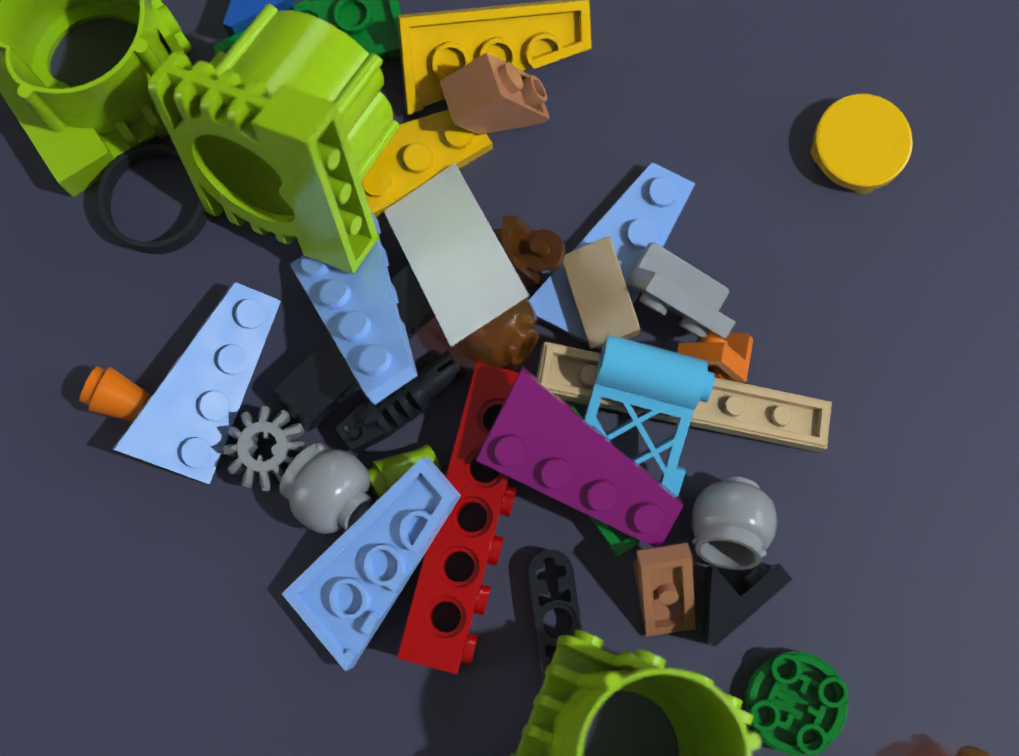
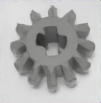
(249, 446)

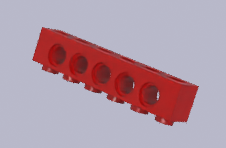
(422, 640)

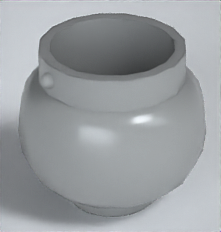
(326, 489)
(733, 523)

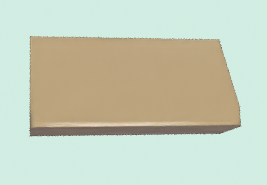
(600, 293)

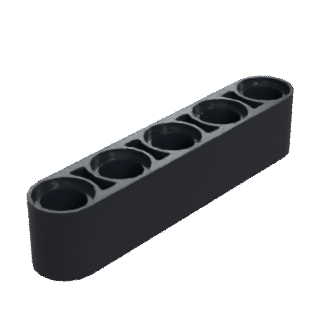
(325, 377)

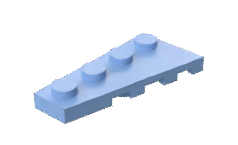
(639, 217)
(362, 319)
(200, 396)
(367, 567)

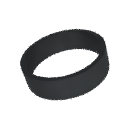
(109, 181)

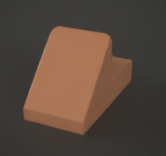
(665, 589)

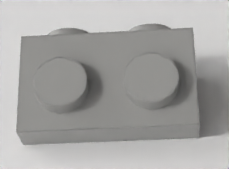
(682, 289)

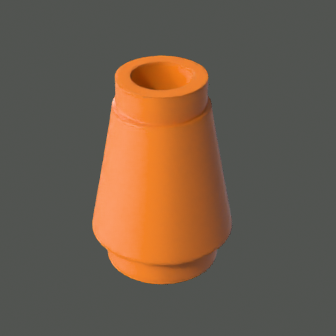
(113, 394)

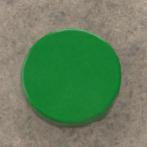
(796, 703)

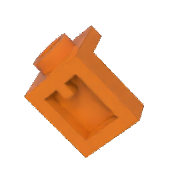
(725, 357)

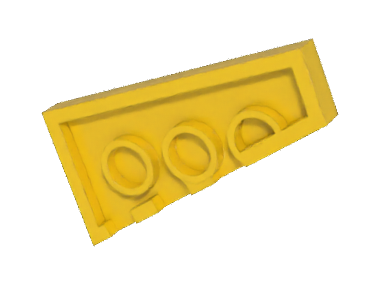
(519, 34)
(417, 155)

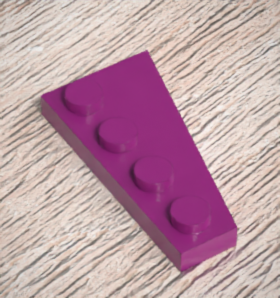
(564, 457)

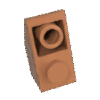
(494, 96)

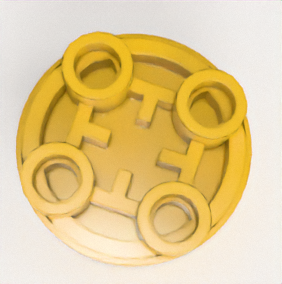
(862, 142)

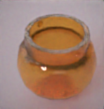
(505, 338)

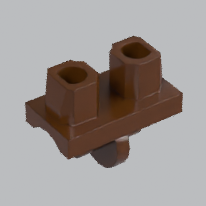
(530, 250)

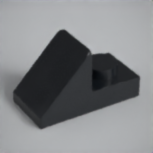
(727, 609)

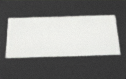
(455, 255)

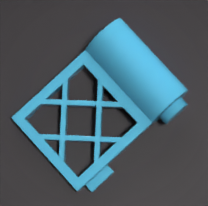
(654, 381)

